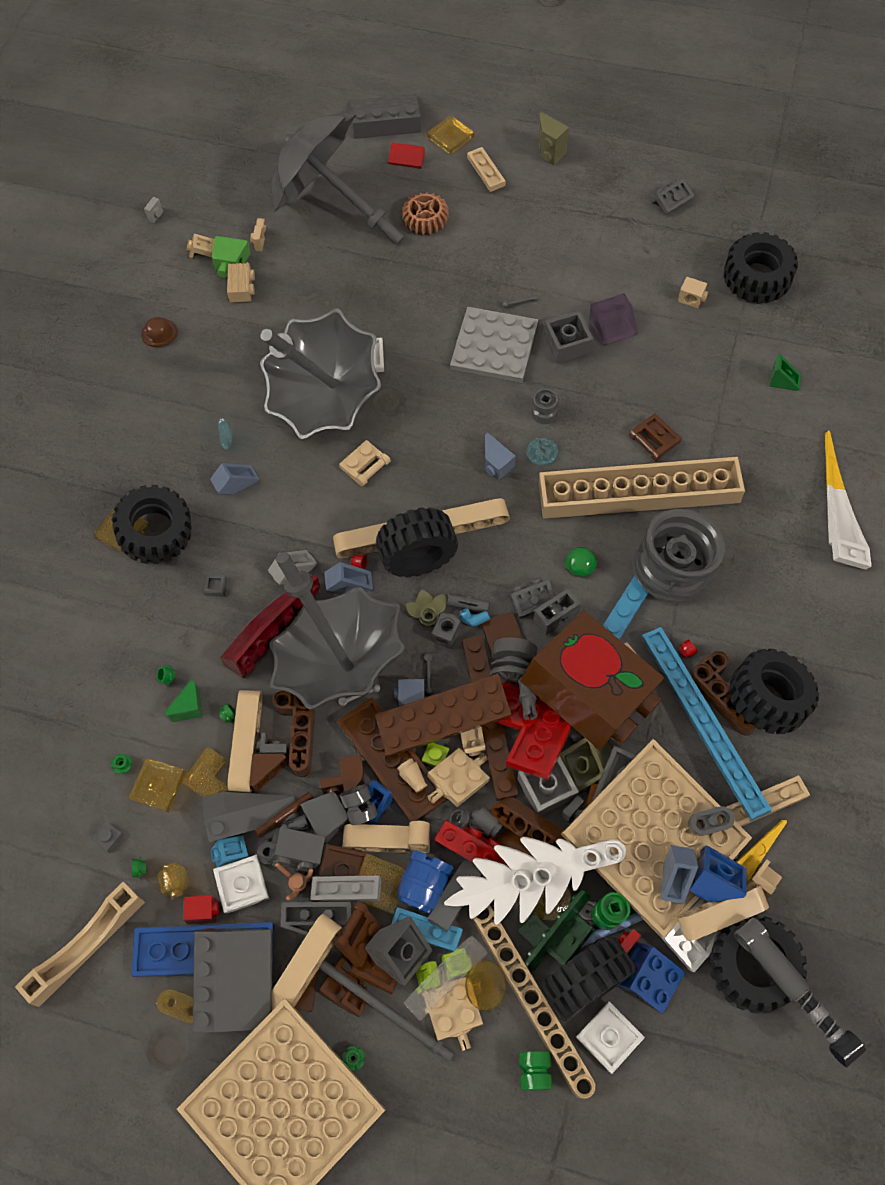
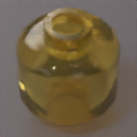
(173, 879)

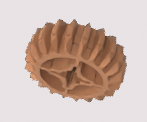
(425, 207)

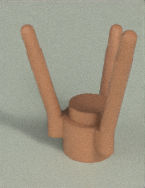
(297, 882)

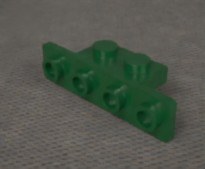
(565, 936)

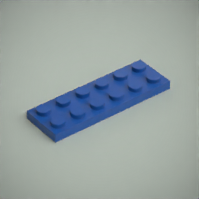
(171, 949)

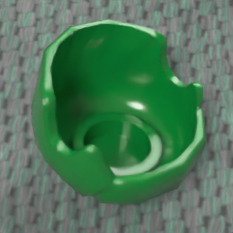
(581, 562)

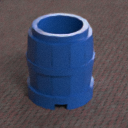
(423, 881)

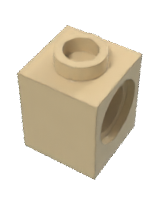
(693, 292)

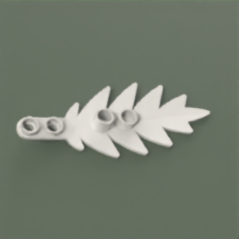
(529, 875)

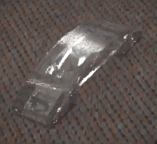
(445, 977)

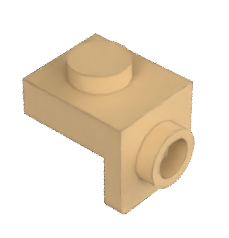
(473, 741)

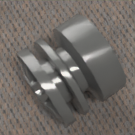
(512, 658)

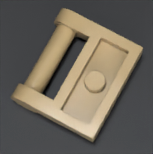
(361, 459)

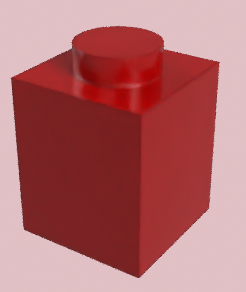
(201, 909)

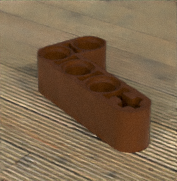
(719, 701)
(298, 733)
(510, 814)

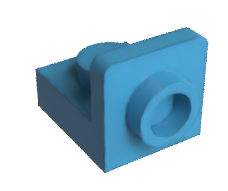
(229, 850)

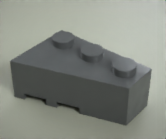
(302, 915)

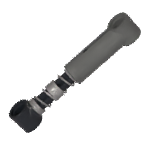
(755, 939)

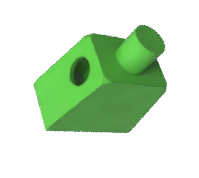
(229, 251)

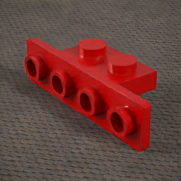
(468, 842)

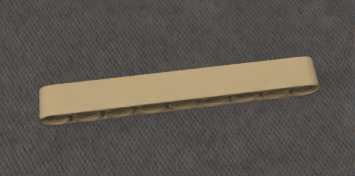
(462, 518)
(535, 1010)

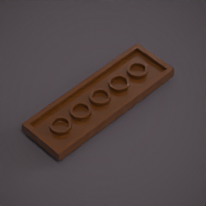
(443, 715)
(364, 734)

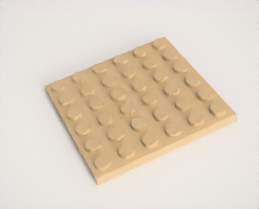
(648, 813)
(281, 1105)

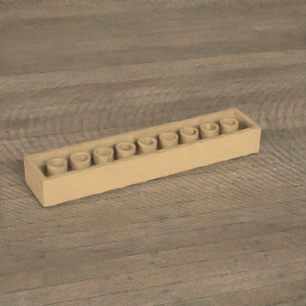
(641, 487)

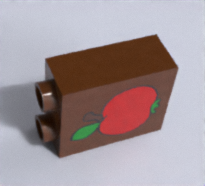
(593, 681)

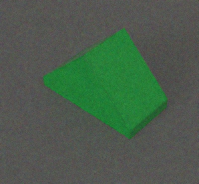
(784, 375)
(186, 705)

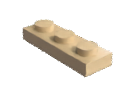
(486, 169)

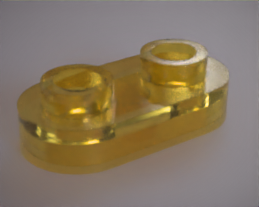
(181, 1007)

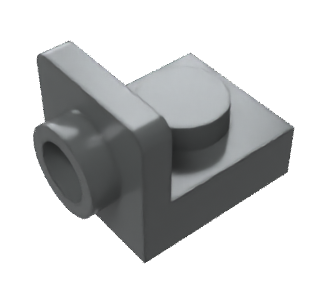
(274, 748)

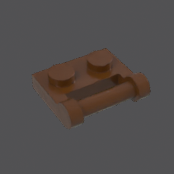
(659, 433)
(362, 934)

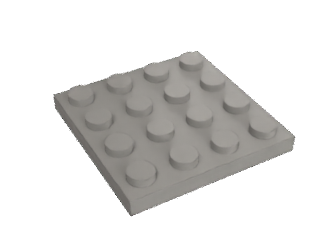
(494, 344)

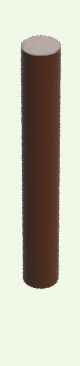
(281, 816)

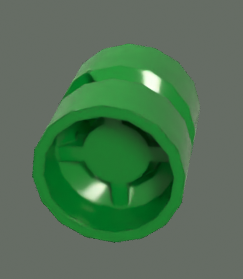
(610, 911)
(535, 1071)

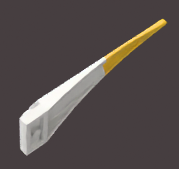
(843, 529)
(695, 952)

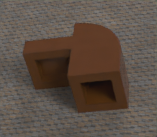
(352, 776)

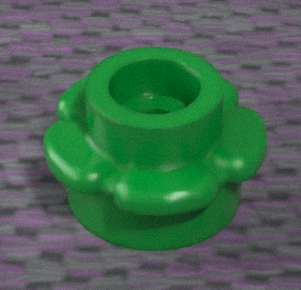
(165, 674)
(227, 713)
(121, 769)
(138, 867)
(359, 1055)

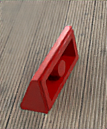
(406, 155)

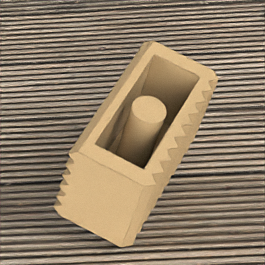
(240, 282)

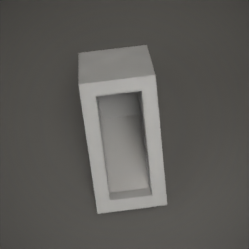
(301, 559)

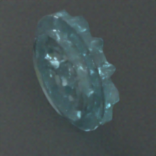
(225, 433)
(537, 456)

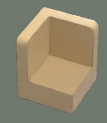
(767, 878)

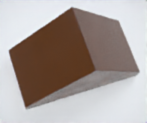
(264, 768)

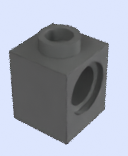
(446, 638)

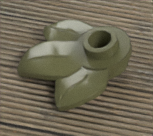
(425, 606)

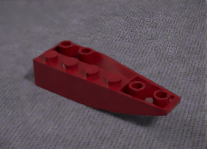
(255, 638)

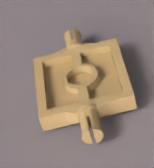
(457, 777)
(455, 1015)

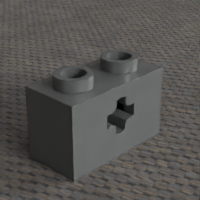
(556, 611)

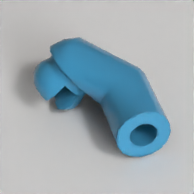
(472, 619)

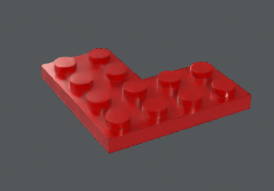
(539, 739)

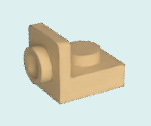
(200, 245)

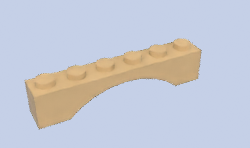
(50, 975)

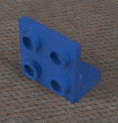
(654, 976)

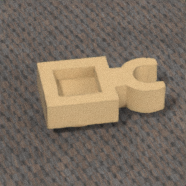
(257, 238)

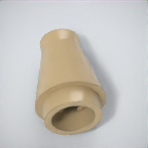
(412, 775)

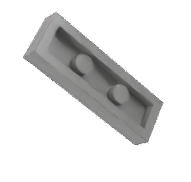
(346, 889)

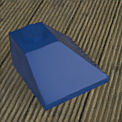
(719, 877)

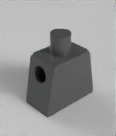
(326, 815)

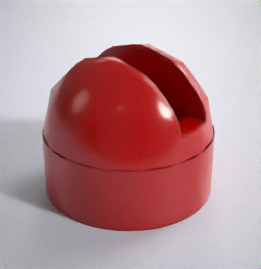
(359, 561)
(688, 649)

